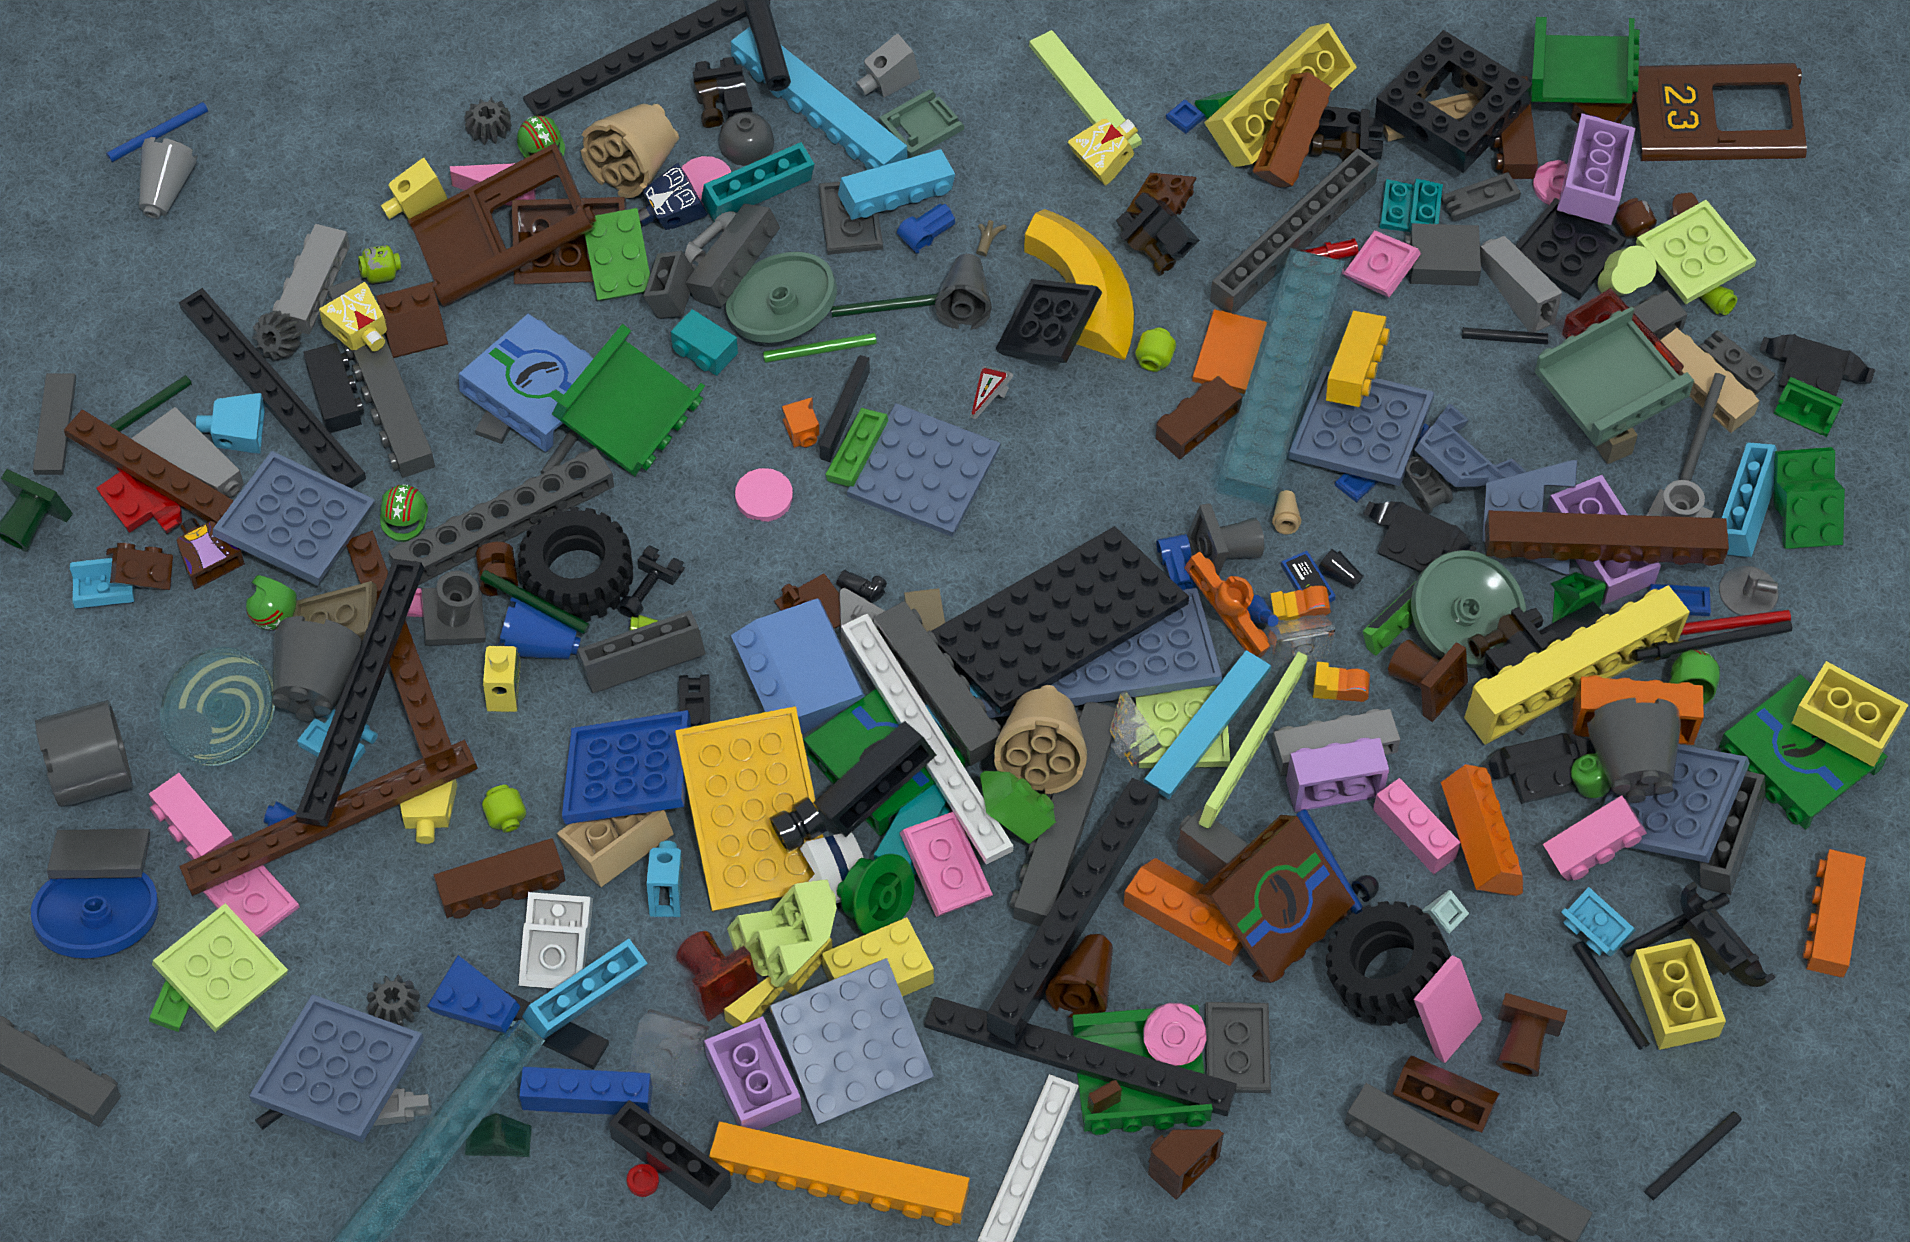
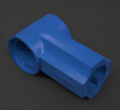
(922, 230)
(1175, 556)

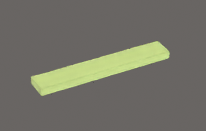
(1077, 82)

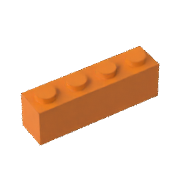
(1835, 913)

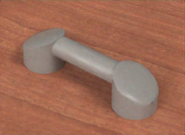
(694, 250)

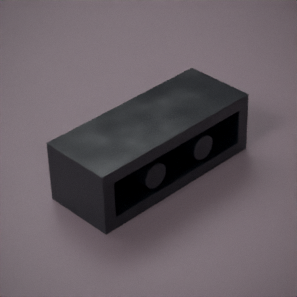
(334, 387)

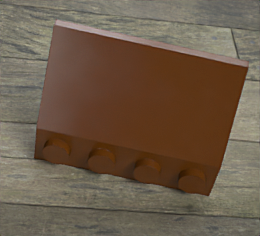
(568, 262)

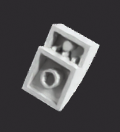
(554, 938)

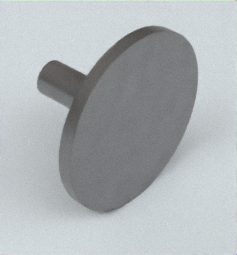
(1748, 590)

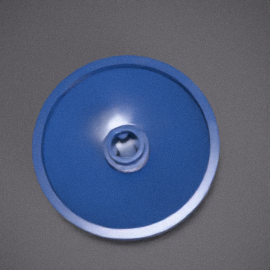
(93, 914)

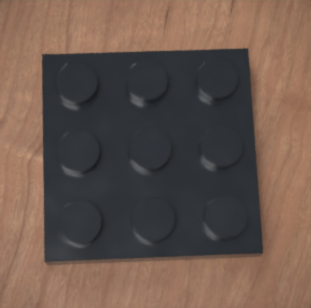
(1569, 248)
(1049, 320)

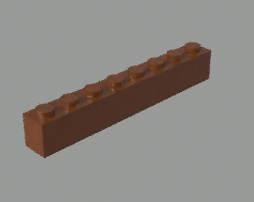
(1606, 537)

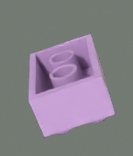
(1336, 774)
(753, 1075)

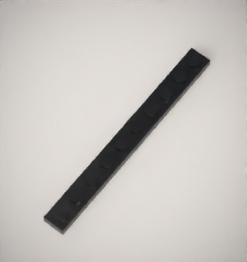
(634, 56)
(276, 393)
(359, 693)
(1086, 1058)

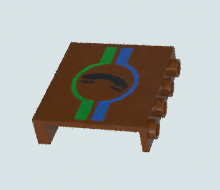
(1278, 896)

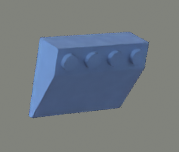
(798, 663)

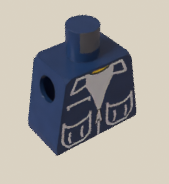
(672, 200)

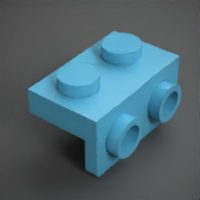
(93, 585)
(1598, 922)

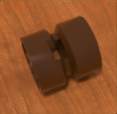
(499, 560)

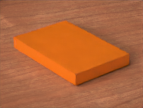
(1229, 349)

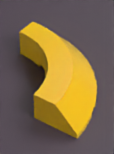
(1087, 262)

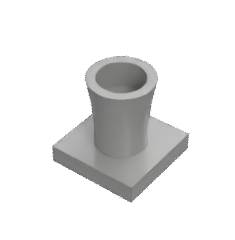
(1680, 499)

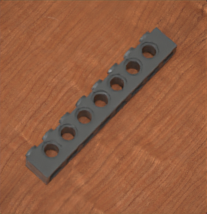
(1295, 231)
(519, 518)

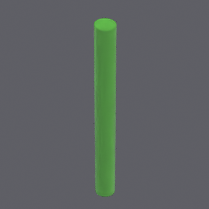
(819, 347)

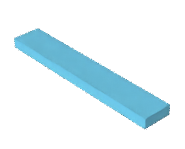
(1207, 724)

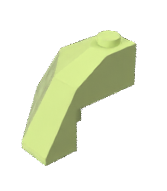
(789, 933)

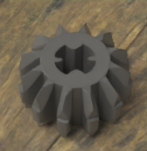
(488, 120)
(276, 335)
(390, 990)

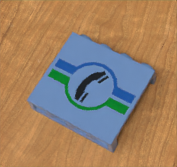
(525, 378)

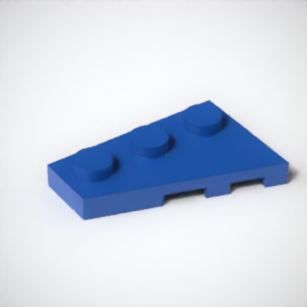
(473, 998)

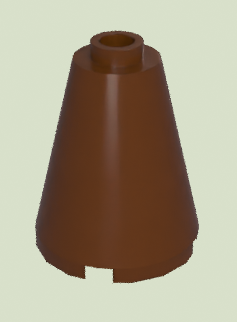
(1084, 978)

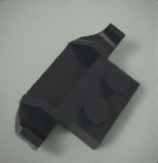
(1816, 363)
(1415, 536)
(1540, 766)
(1720, 940)

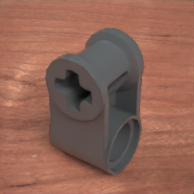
(1429, 488)

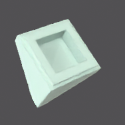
(1444, 909)

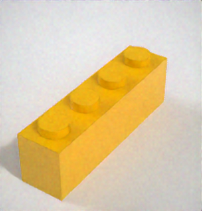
(1357, 359)

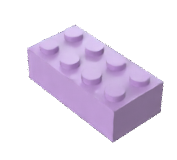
(1596, 169)
(1598, 498)

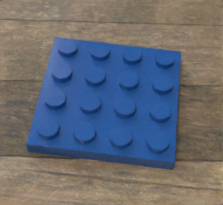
(624, 768)

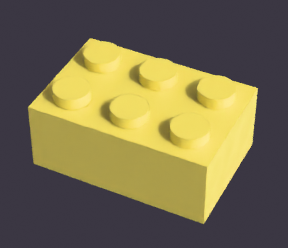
(1849, 713)
(896, 943)
(1677, 993)

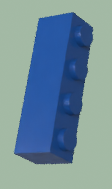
(583, 1090)

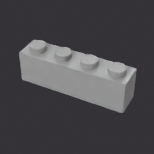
(312, 276)
(1343, 730)

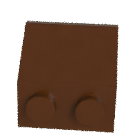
(412, 320)
(1183, 1158)

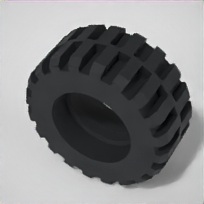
(572, 532)
(1368, 936)

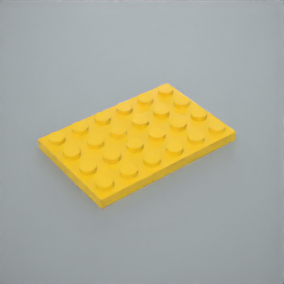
(735, 781)

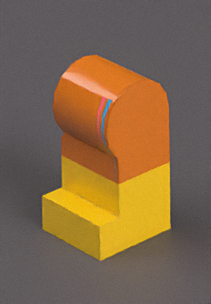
(1299, 603)
(1340, 683)

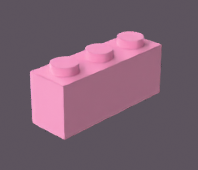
(188, 817)
(1416, 826)
(1595, 839)

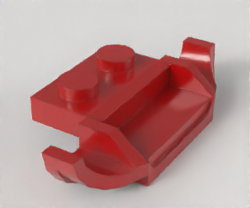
(137, 503)

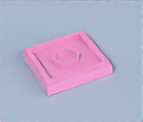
(1382, 263)

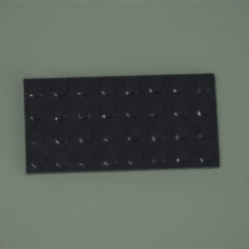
(1058, 618)

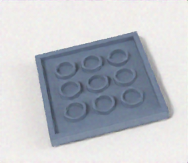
(1365, 439)
(924, 470)
(294, 518)
(1694, 813)
(851, 1041)
(336, 1068)

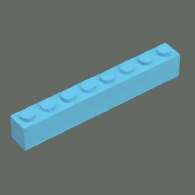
(825, 107)

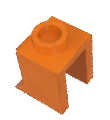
(801, 423)

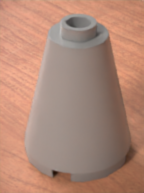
(163, 174)

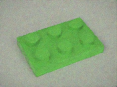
(618, 255)

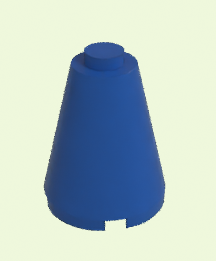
(537, 633)

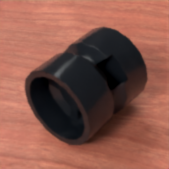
(798, 824)

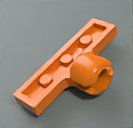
(1230, 601)

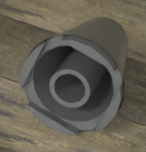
(964, 294)

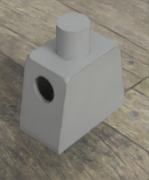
(889, 68)

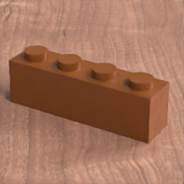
(1292, 130)

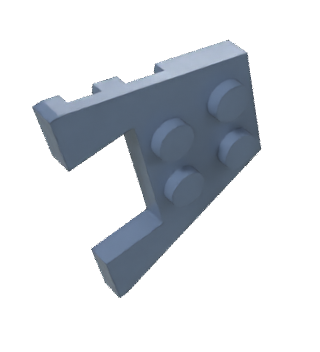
(1458, 458)
(1526, 494)

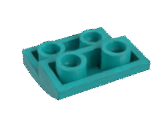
(1410, 204)

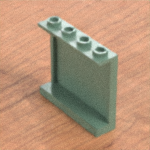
(1611, 377)

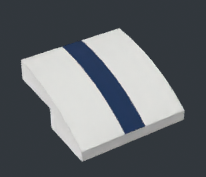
(832, 858)

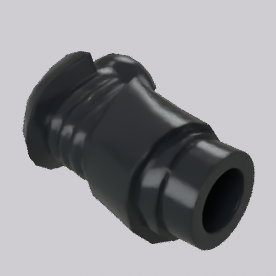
(862, 587)

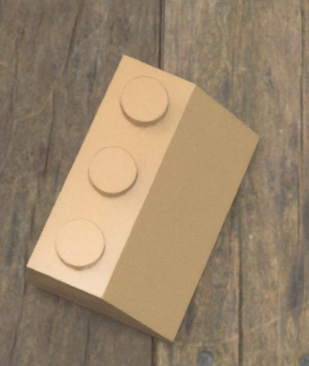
(613, 844)

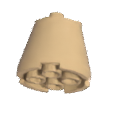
(629, 148)
(1042, 741)

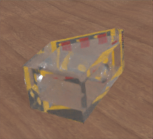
(1132, 732)

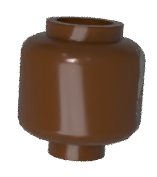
(1635, 218)

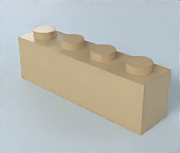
(1735, 401)

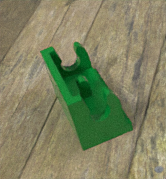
(1808, 406)

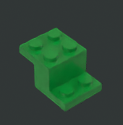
(1808, 497)

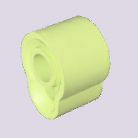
(1627, 270)

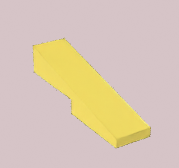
(758, 999)

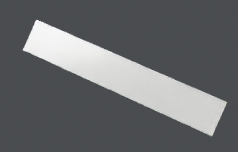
(1029, 1161)

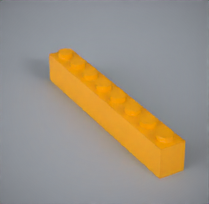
(840, 1173)

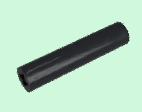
(767, 44)

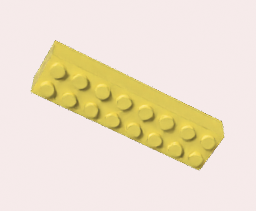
(1554, 674)

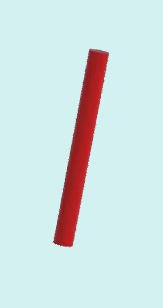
(1736, 622)

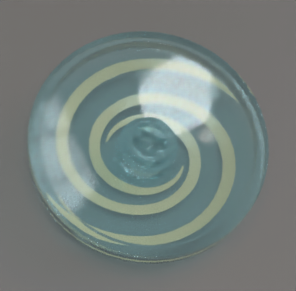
(217, 706)

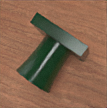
(28, 510)

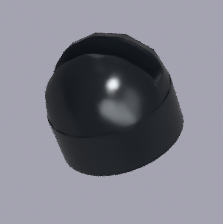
(1369, 884)

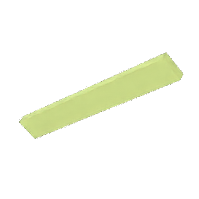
(1253, 740)

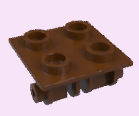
(1169, 188)
(817, 588)

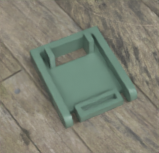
(923, 122)

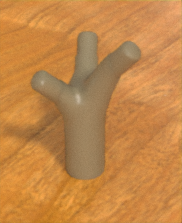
(987, 236)

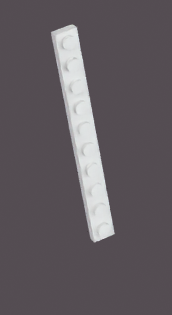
(944, 768)

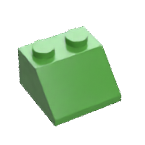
(1017, 804)

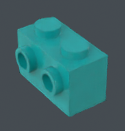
(704, 342)

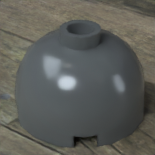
(746, 138)

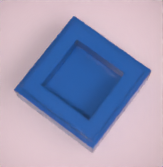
(1185, 116)

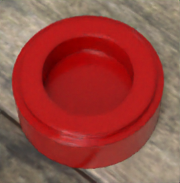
(642, 1180)

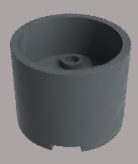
(84, 753)

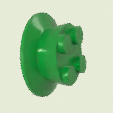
(877, 891)

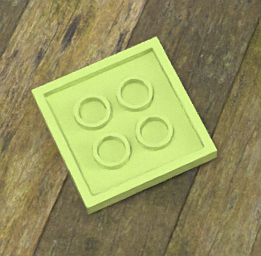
(1696, 251)
(1169, 715)
(220, 967)

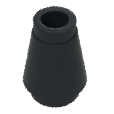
(1340, 569)

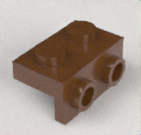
(139, 567)

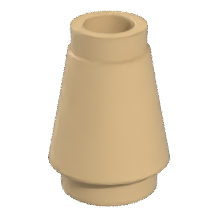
(1286, 513)

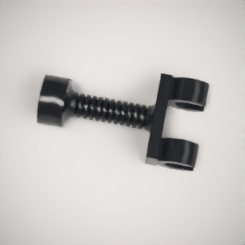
(632, 606)

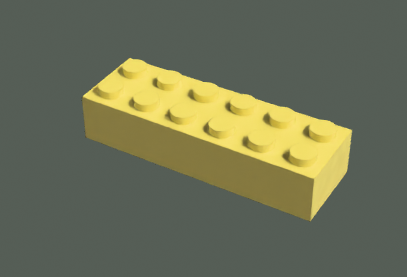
(1247, 117)

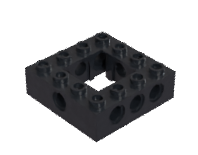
(1459, 143)

